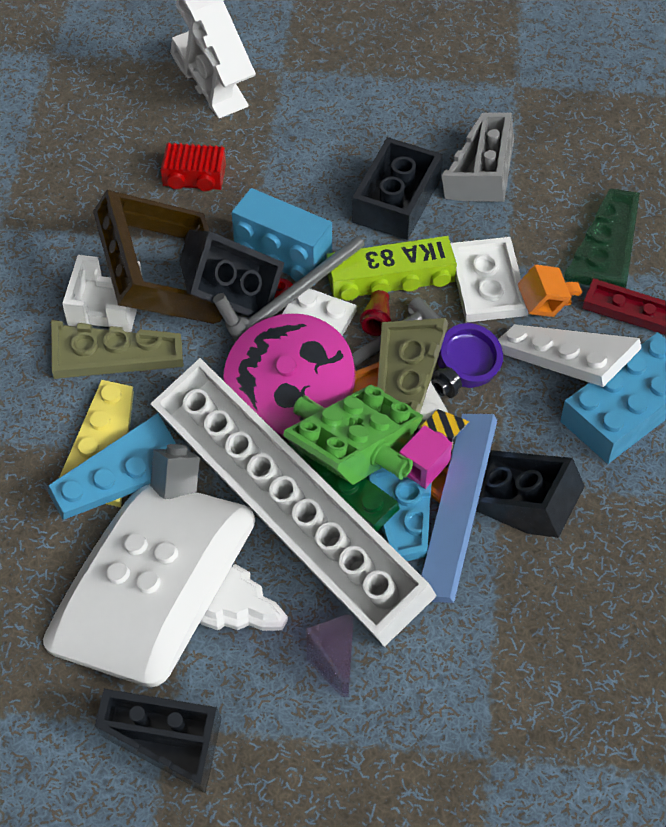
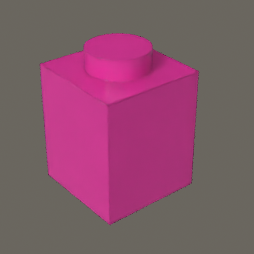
(429, 453)

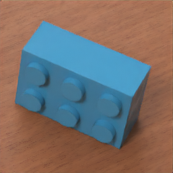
(282, 232)

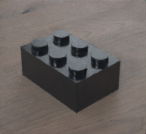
(396, 188)

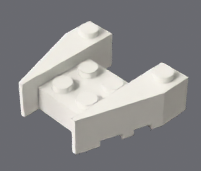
(212, 54)

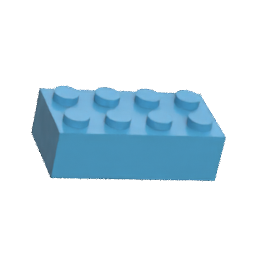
(625, 408)

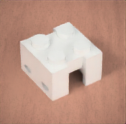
(92, 298)

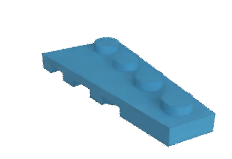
(112, 471)

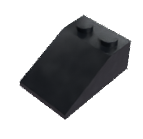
(530, 491)

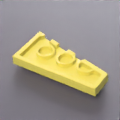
(104, 424)

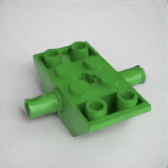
(356, 433)

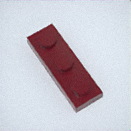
(626, 306)

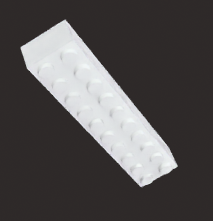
(295, 502)

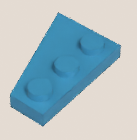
(409, 527)

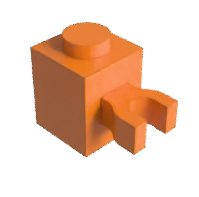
(546, 290)

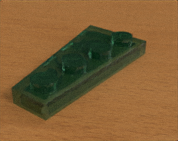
(608, 242)

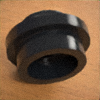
(446, 382)

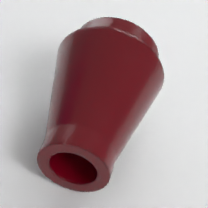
(375, 313)

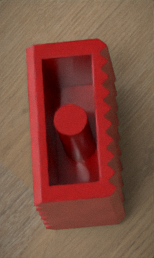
(193, 166)

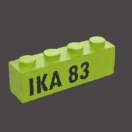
(394, 268)

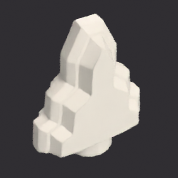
(242, 604)

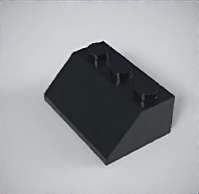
(224, 266)

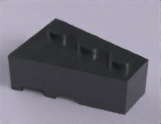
(163, 732)

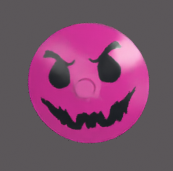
(289, 359)

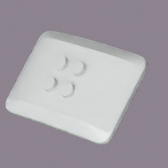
(148, 584)

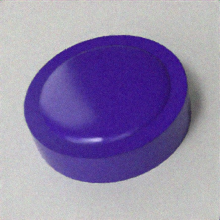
(471, 353)

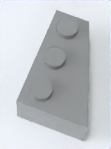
(483, 163)

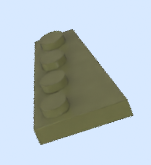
(100, 351)
(409, 358)

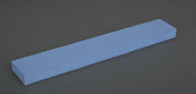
(458, 506)

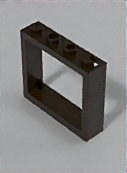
(112, 217)

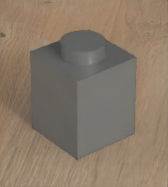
(174, 471)

